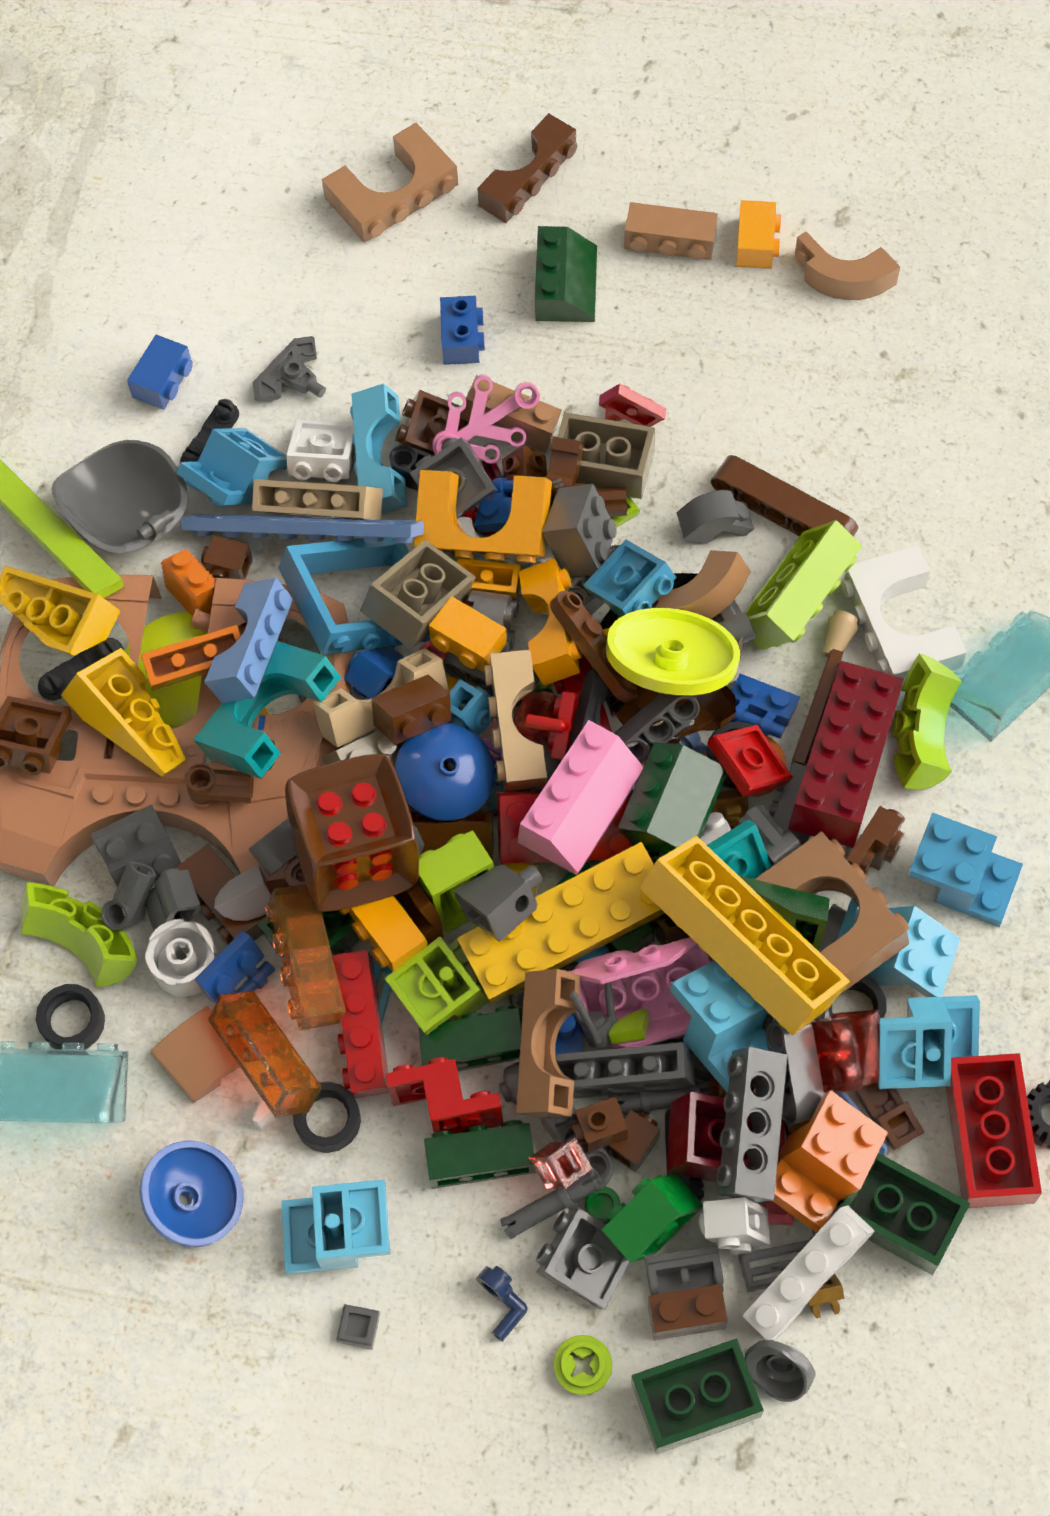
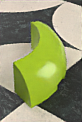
(922, 723)
(79, 928)

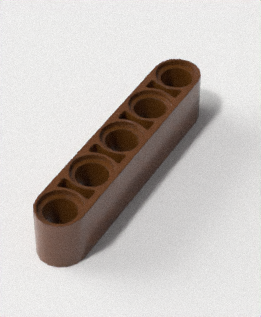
(776, 498)

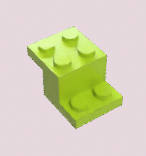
(437, 985)

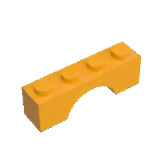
(552, 650)

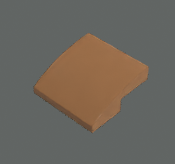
(195, 1056)

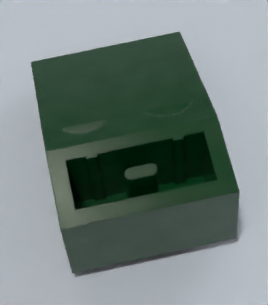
(800, 909)

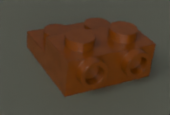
(425, 419)
(31, 734)
(878, 841)

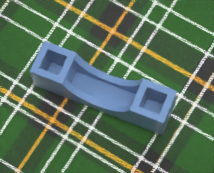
(239, 670)

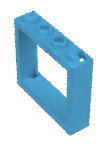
(334, 556)

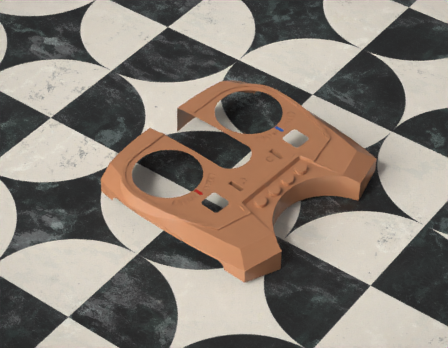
(52, 815)

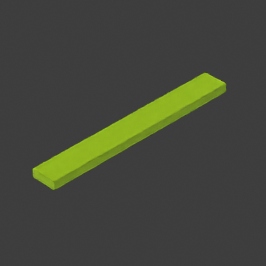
(56, 536)

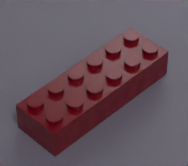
(846, 754)

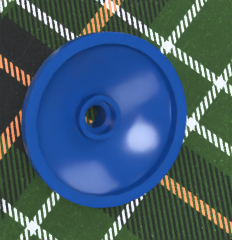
(439, 792)
(207, 1183)

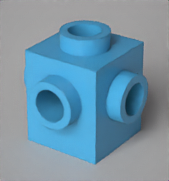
(470, 707)

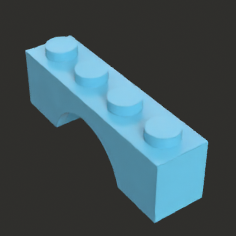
(374, 416)

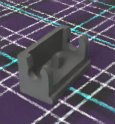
(684, 1270)

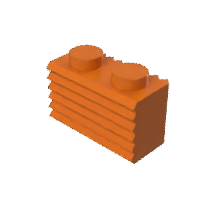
(189, 581)

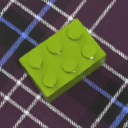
(449, 869)

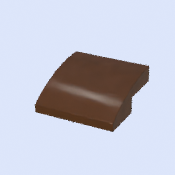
(421, 912)

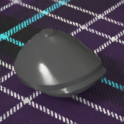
(780, 1370)

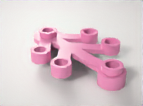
(481, 424)

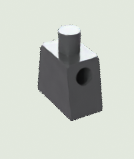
(499, 899)

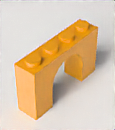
(518, 537)

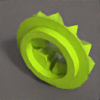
(582, 1347)

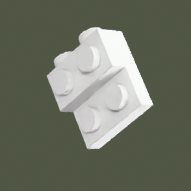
(321, 450)

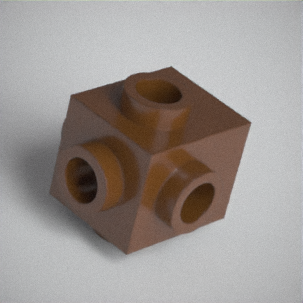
(523, 463)

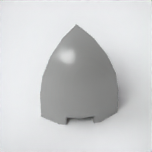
(244, 896)

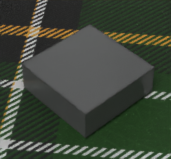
(358, 1326)

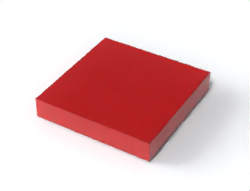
(750, 760)

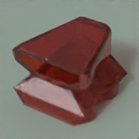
(848, 1050)

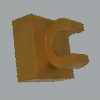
(732, 806)
(829, 1292)

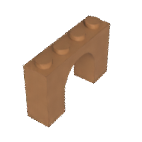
(374, 211)
(877, 932)

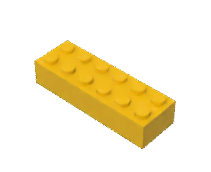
(566, 924)
(744, 934)

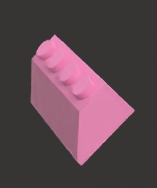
(580, 798)

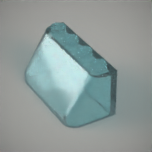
(1006, 675)
(63, 1083)

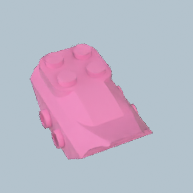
(640, 983)

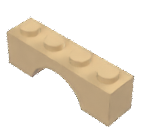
(346, 718)
(522, 760)

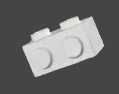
(735, 1224)

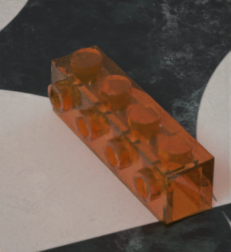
(306, 958)
(264, 1054)

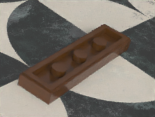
(817, 708)

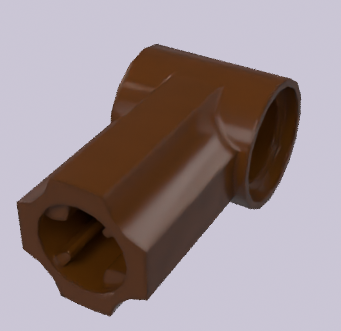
(222, 785)

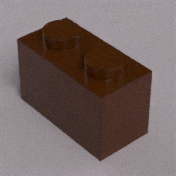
(411, 709)
(687, 1312)

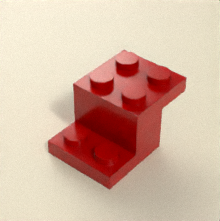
(442, 1089)

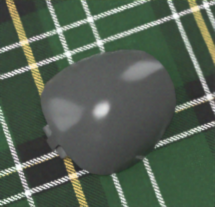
(122, 496)

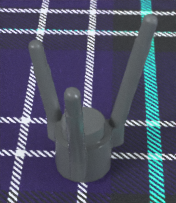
(595, 1024)

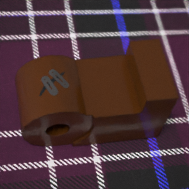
(564, 463)

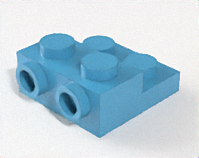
(630, 579)

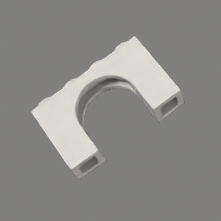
(876, 581)

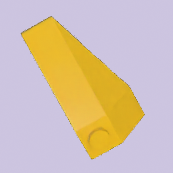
(56, 612)
(117, 704)

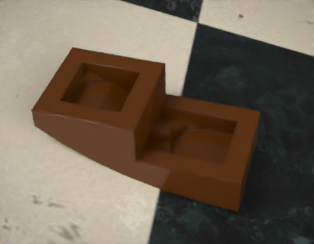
(890, 1113)

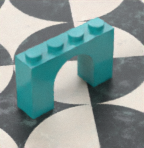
(229, 732)

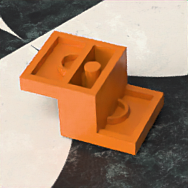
(826, 1161)

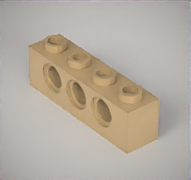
(317, 499)

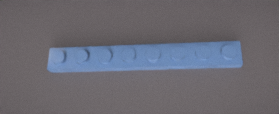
(314, 528)

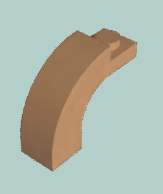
(845, 278)
(712, 588)

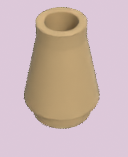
(839, 631)

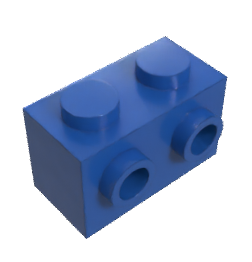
(460, 330)
(160, 372)
(372, 670)

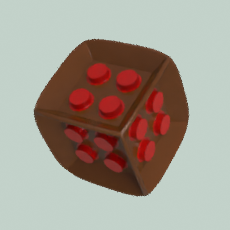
(352, 832)

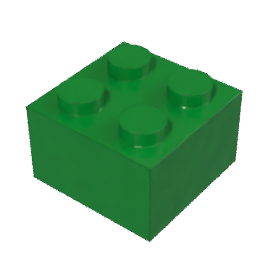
(651, 1216)

